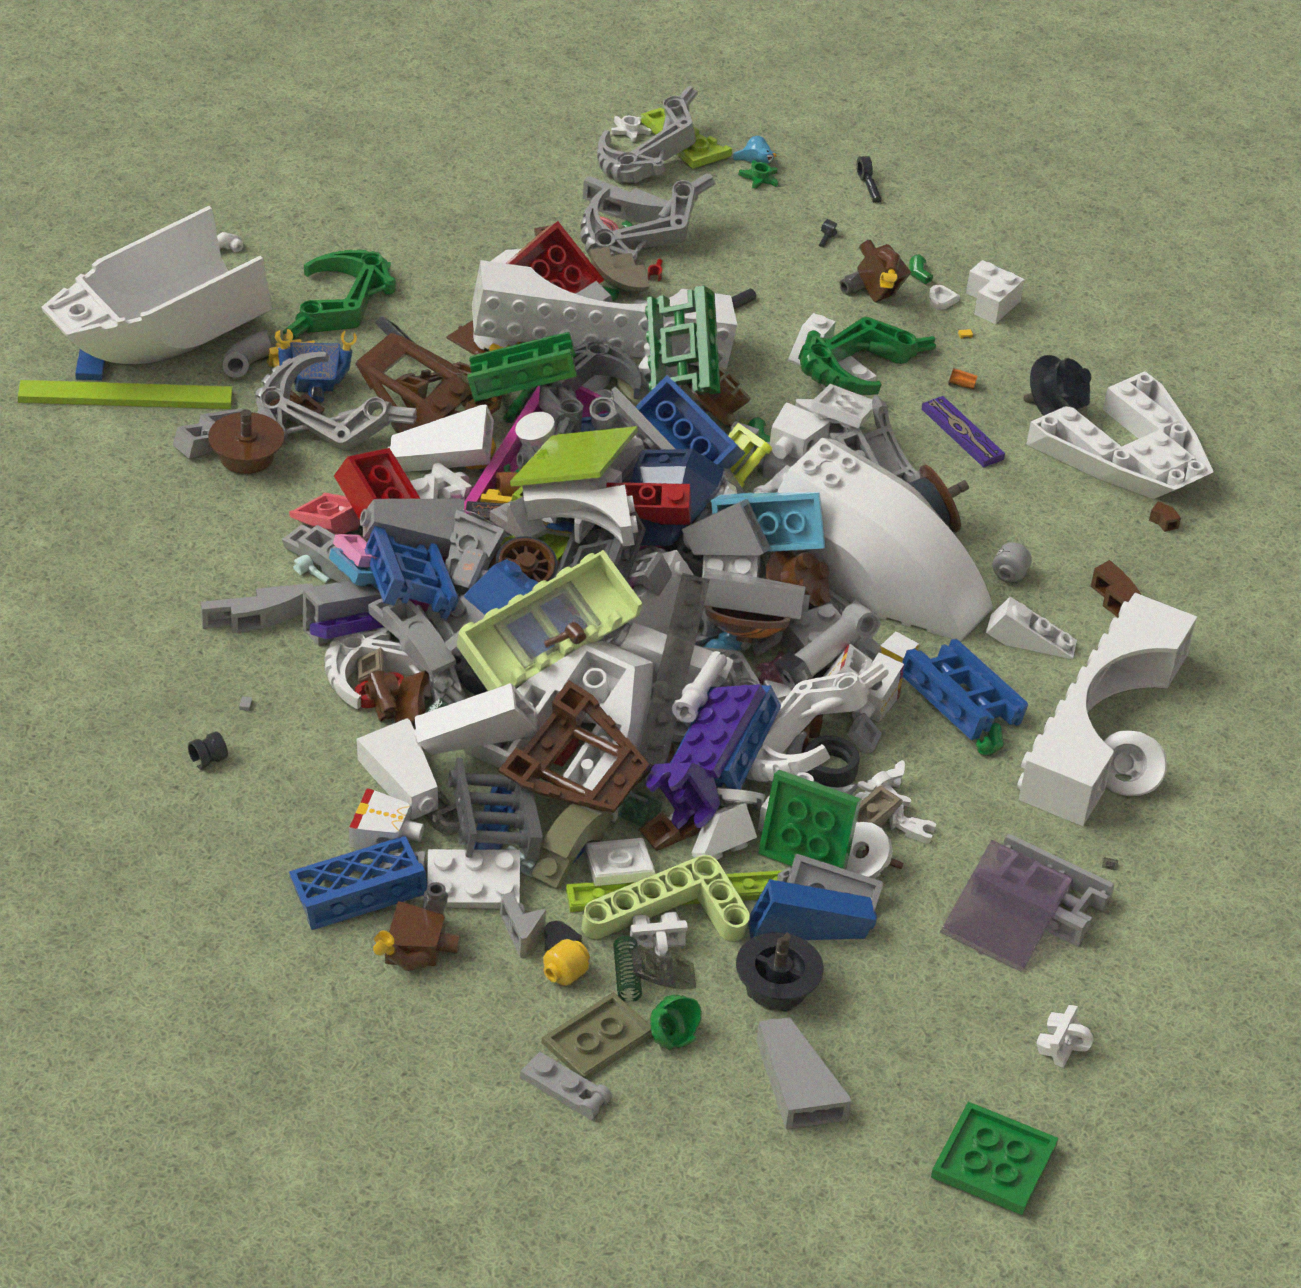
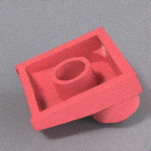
(330, 512)

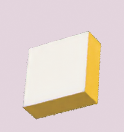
(897, 645)

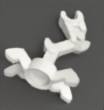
(913, 827)

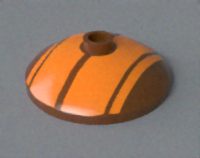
(746, 624)

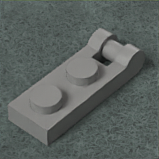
(565, 1085)

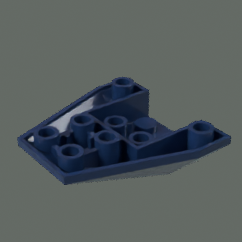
(675, 467)

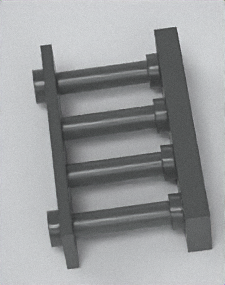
(520, 800)

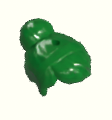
(679, 1018)

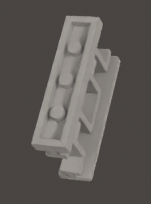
(1095, 890)

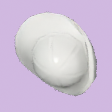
(1141, 755)

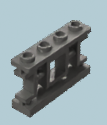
(601, 540)

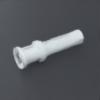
(695, 694)

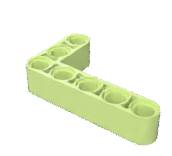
(669, 897)

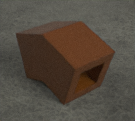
(1165, 517)

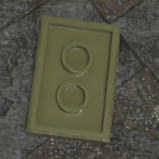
(598, 1036)

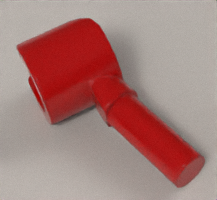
(655, 269)

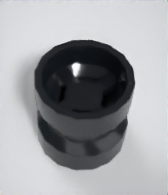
(208, 749)

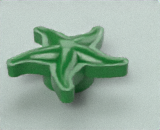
(759, 174)

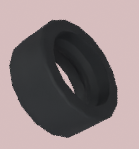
(839, 748)

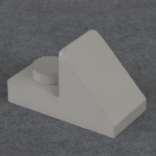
(514, 519)
(651, 572)
(521, 926)

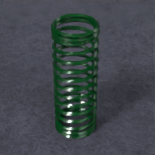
(621, 987)

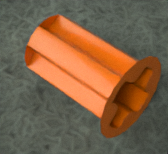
(963, 378)

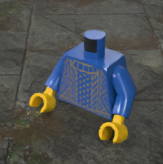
(322, 375)

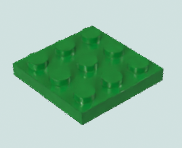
(808, 821)
(994, 1158)

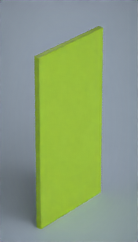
(574, 456)

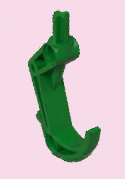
(339, 314)
(821, 355)

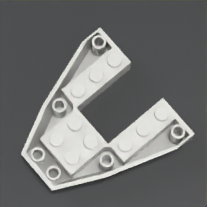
(1154, 465)
(618, 682)

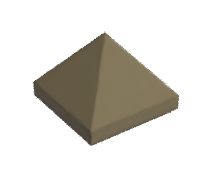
(370, 663)

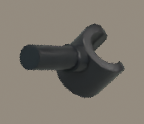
(828, 228)

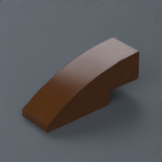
(1113, 586)

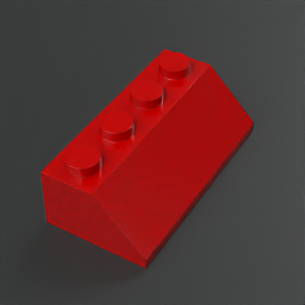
(373, 477)

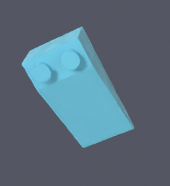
(786, 519)

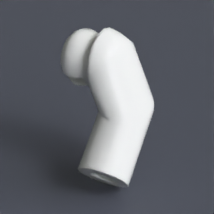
(230, 241)

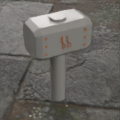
(470, 569)

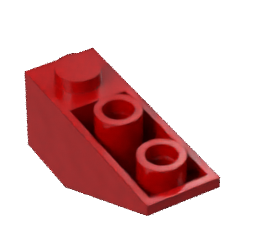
(660, 501)

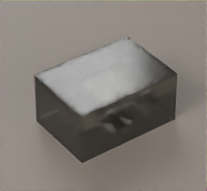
(1110, 863)

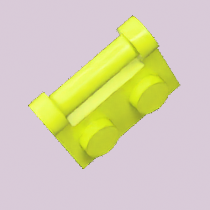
(746, 441)

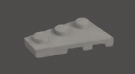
(472, 533)
(825, 876)

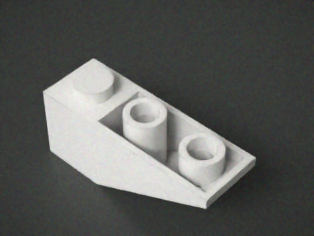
(1022, 628)

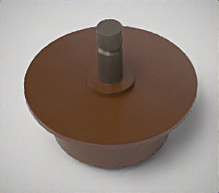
(246, 441)

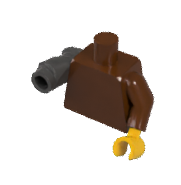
(879, 272)
(418, 932)

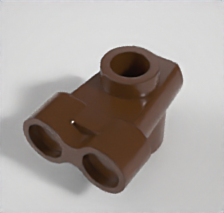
(383, 690)

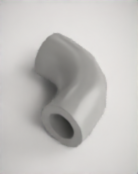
(245, 353)

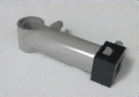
(854, 624)

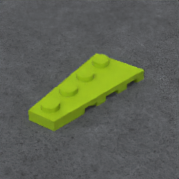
(700, 153)

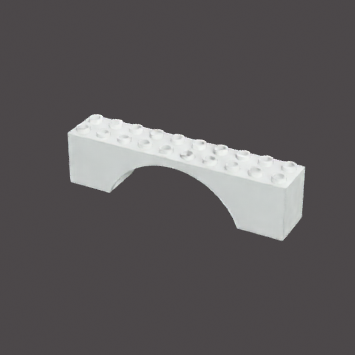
(524, 307)
(1070, 760)

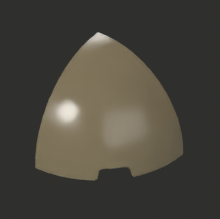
(619, 270)

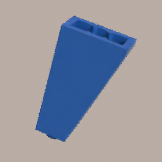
(811, 913)

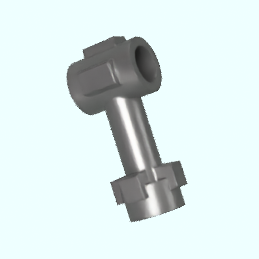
(445, 687)

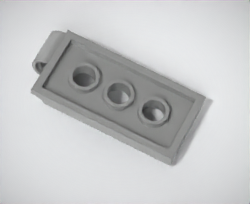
(624, 415)

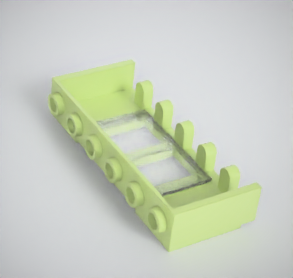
(509, 640)

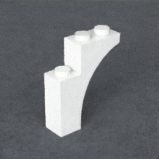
(584, 501)

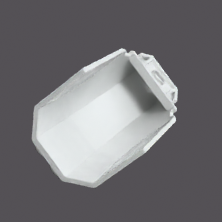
(160, 296)
(888, 544)

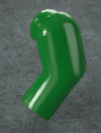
(991, 743)

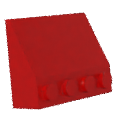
(558, 260)

